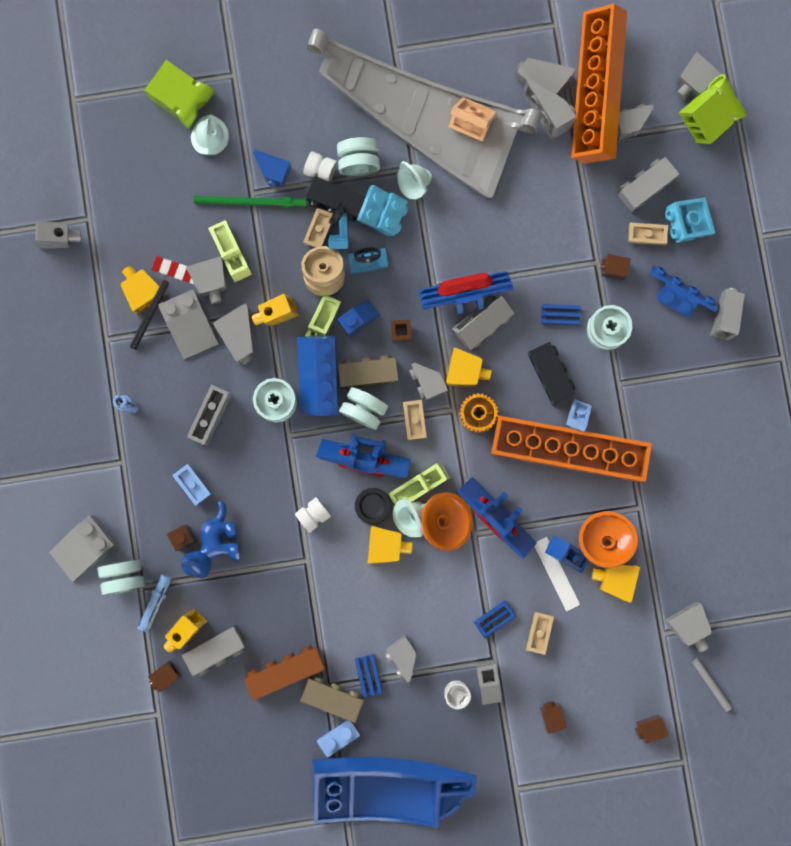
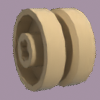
(323, 271)

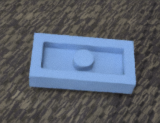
(578, 415)
(192, 484)
(338, 738)

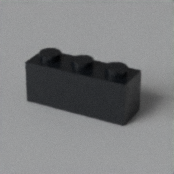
(329, 196)
(551, 373)

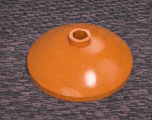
(454, 517)
(612, 528)

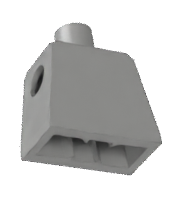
(696, 77)
(47, 235)
(209, 278)
(691, 626)

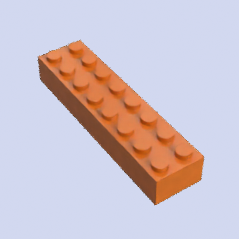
(599, 84)
(571, 449)

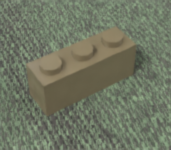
(368, 372)
(332, 698)

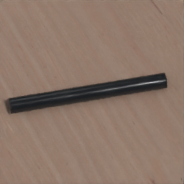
(149, 314)

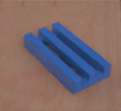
(560, 314)
(499, 625)
(372, 691)

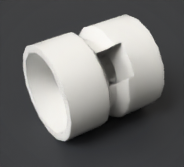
(319, 167)
(312, 515)
(457, 694)

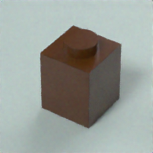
(615, 266)
(401, 331)
(181, 538)
(164, 676)
(552, 717)
(651, 729)

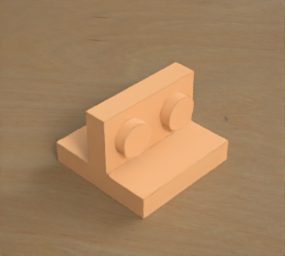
(471, 118)

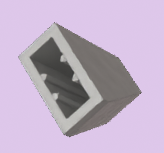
(549, 75)
(728, 315)
(237, 333)

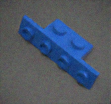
(680, 296)

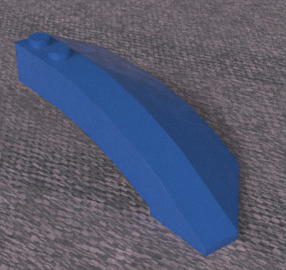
(387, 790)

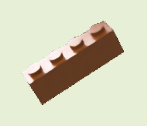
(284, 673)

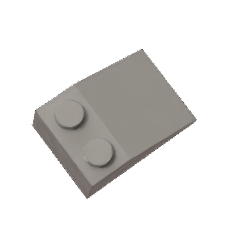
(557, 113)
(188, 324)
(83, 547)

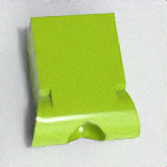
(178, 93)
(713, 111)

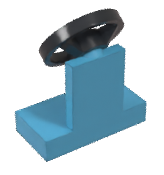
(341, 240)
(368, 260)

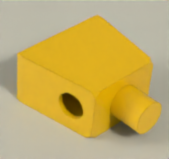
(138, 289)
(282, 307)
(466, 370)
(386, 546)
(618, 581)
(184, 630)

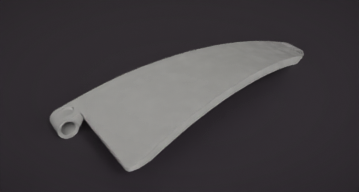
(421, 111)

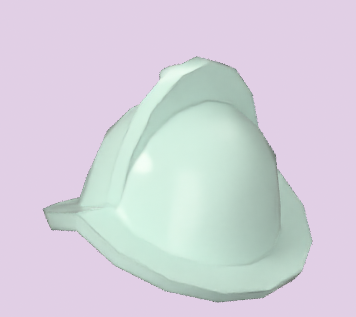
(209, 135)
(413, 180)
(408, 517)

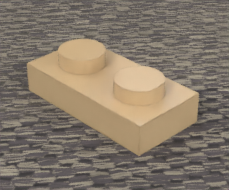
(318, 229)
(648, 234)
(414, 420)
(539, 633)

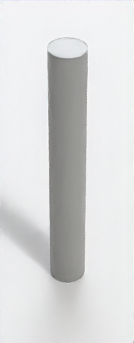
(711, 684)

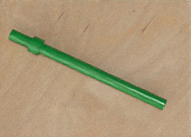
(286, 202)

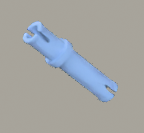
(125, 404)
(158, 595)

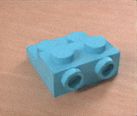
(383, 211)
(689, 219)

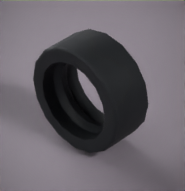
(372, 491)

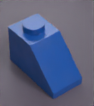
(273, 168)
(358, 318)
(567, 554)

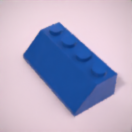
(318, 375)

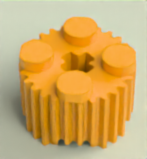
(485, 421)

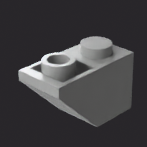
(632, 120)
(429, 380)
(403, 656)
(489, 683)

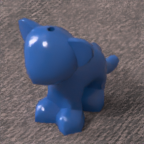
(199, 562)

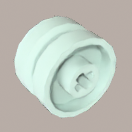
(358, 156)
(606, 338)
(264, 397)
(365, 406)
(121, 577)

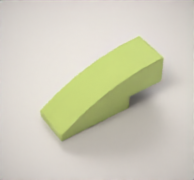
(230, 251)
(323, 317)
(421, 484)

